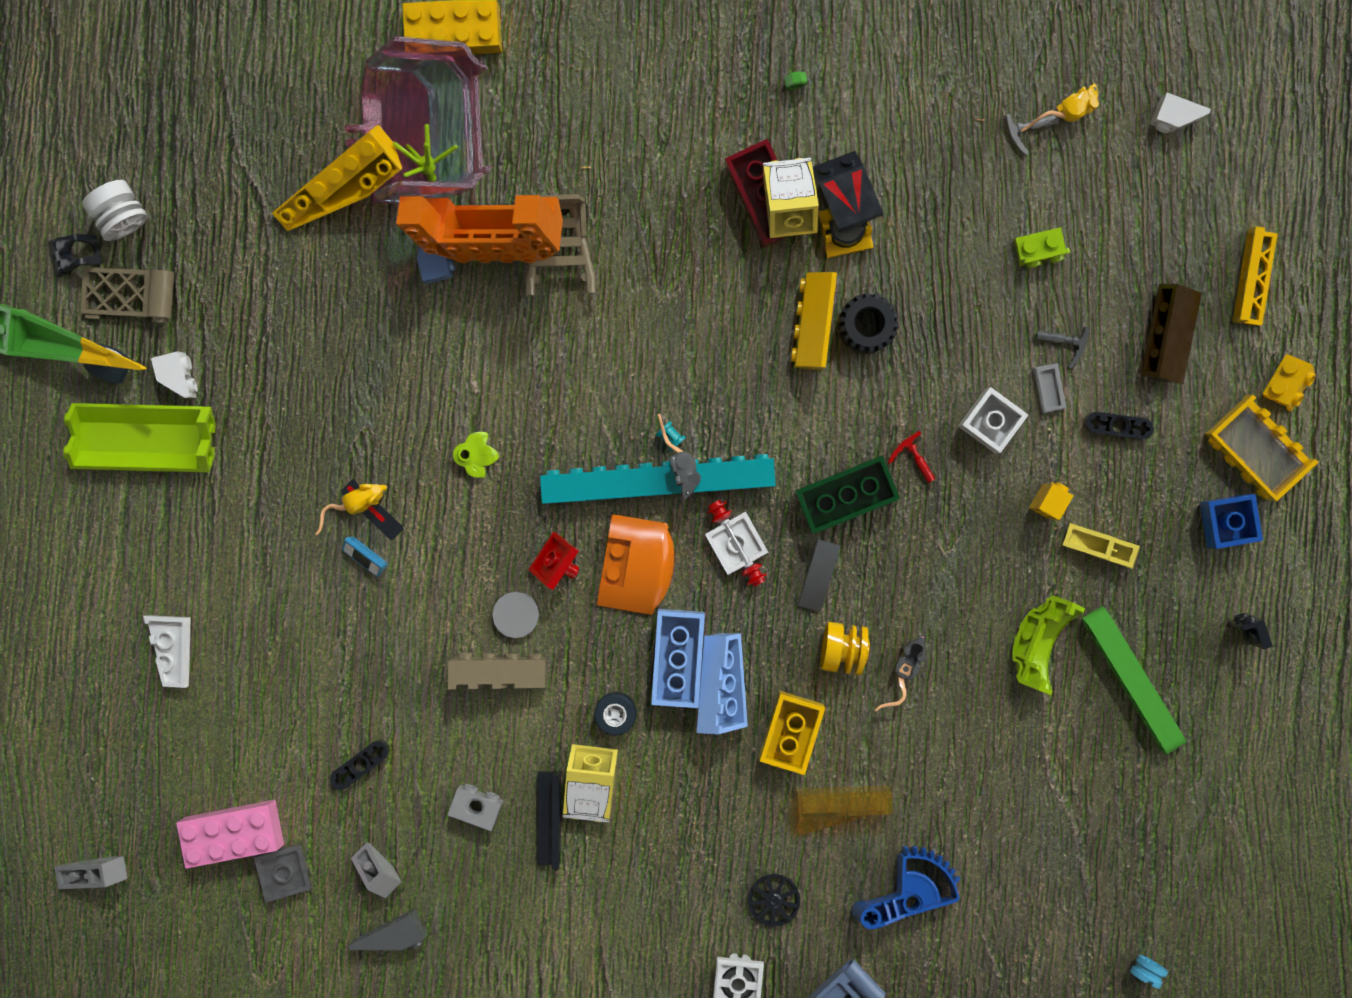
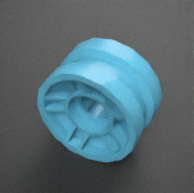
(1149, 971)

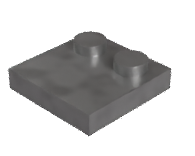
(282, 872)

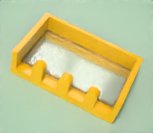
(1260, 449)

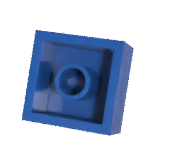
(1231, 521)

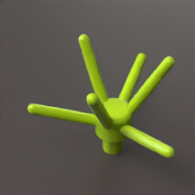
(426, 163)

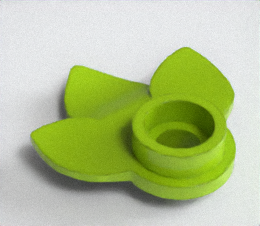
(479, 454)

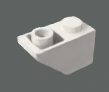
(174, 372)

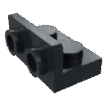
(1253, 630)

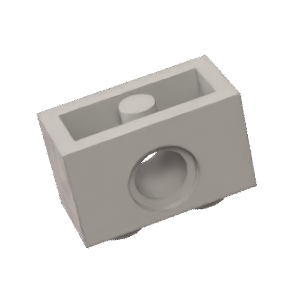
(462, 808)

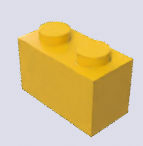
(1051, 500)

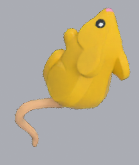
(1074, 106)
(356, 500)

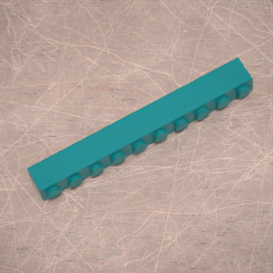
(654, 480)

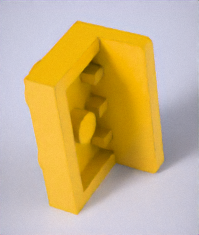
(1290, 382)

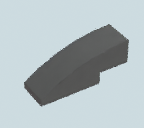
(818, 575)

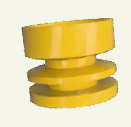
(844, 648)

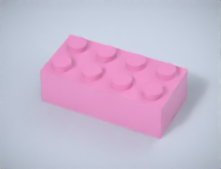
(230, 834)

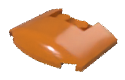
(636, 565)

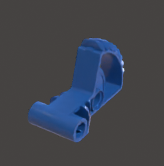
(893, 907)

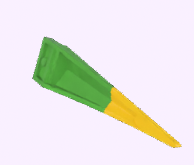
(35, 337)

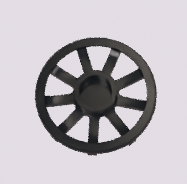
(774, 900)

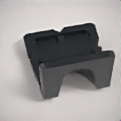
(64, 261)

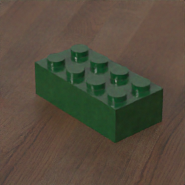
(847, 494)

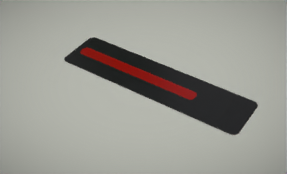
(377, 515)

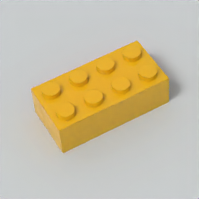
(465, 21)

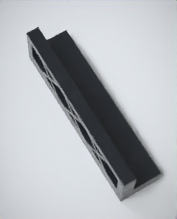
(549, 819)

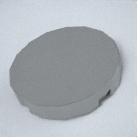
(515, 614)

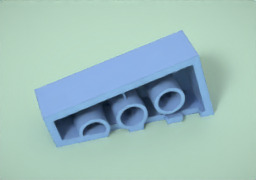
(722, 685)

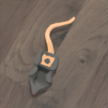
(683, 466)
(907, 666)

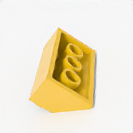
(815, 320)

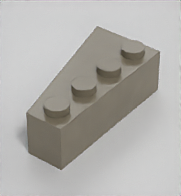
(497, 671)

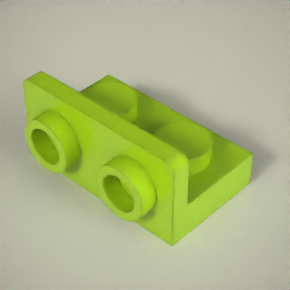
(1041, 247)

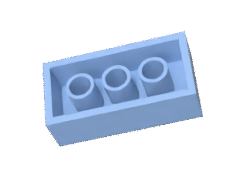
(678, 658)

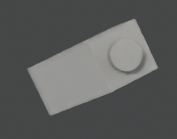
(375, 871)

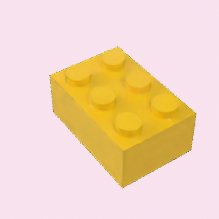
(791, 732)

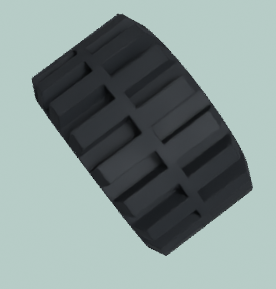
(878, 306)

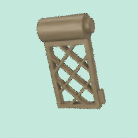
(156, 289)

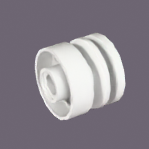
(114, 210)

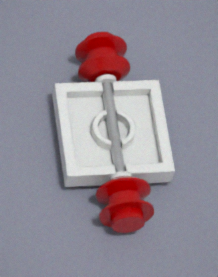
(736, 543)

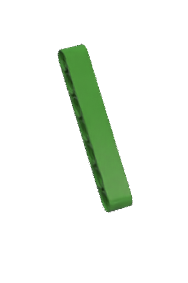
(1134, 680)

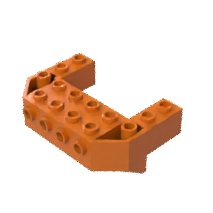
(484, 233)

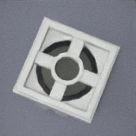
(738, 977)

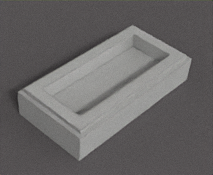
(1049, 388)

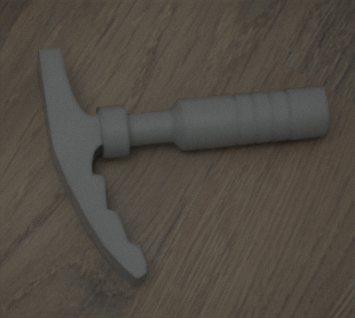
(1060, 338)

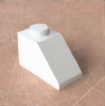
(1175, 113)

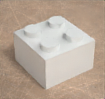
(993, 420)

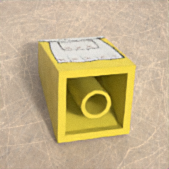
(790, 197)
(590, 783)

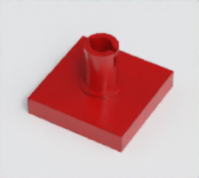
(555, 561)

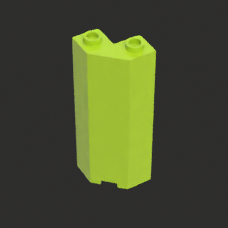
(140, 437)

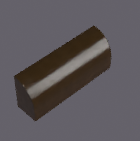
(1171, 333)

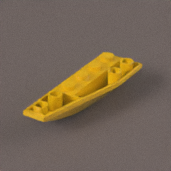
(344, 181)

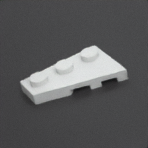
(172, 648)

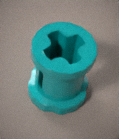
(673, 436)

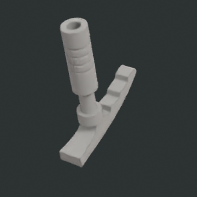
(1014, 129)

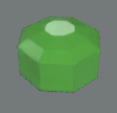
(795, 80)

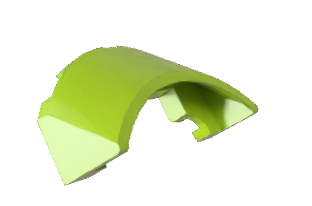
(1036, 639)

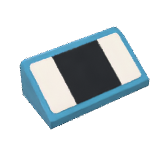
(364, 556)

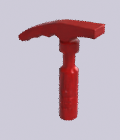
(919, 460)

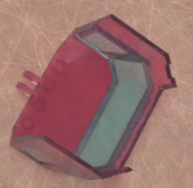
(417, 85)

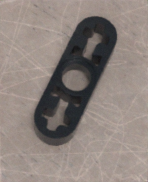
(1134, 434)
(343, 769)

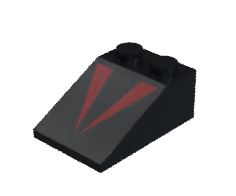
(846, 191)

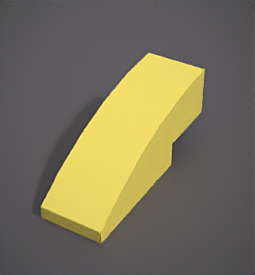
(1101, 546)

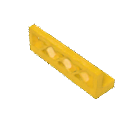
(1249, 276)

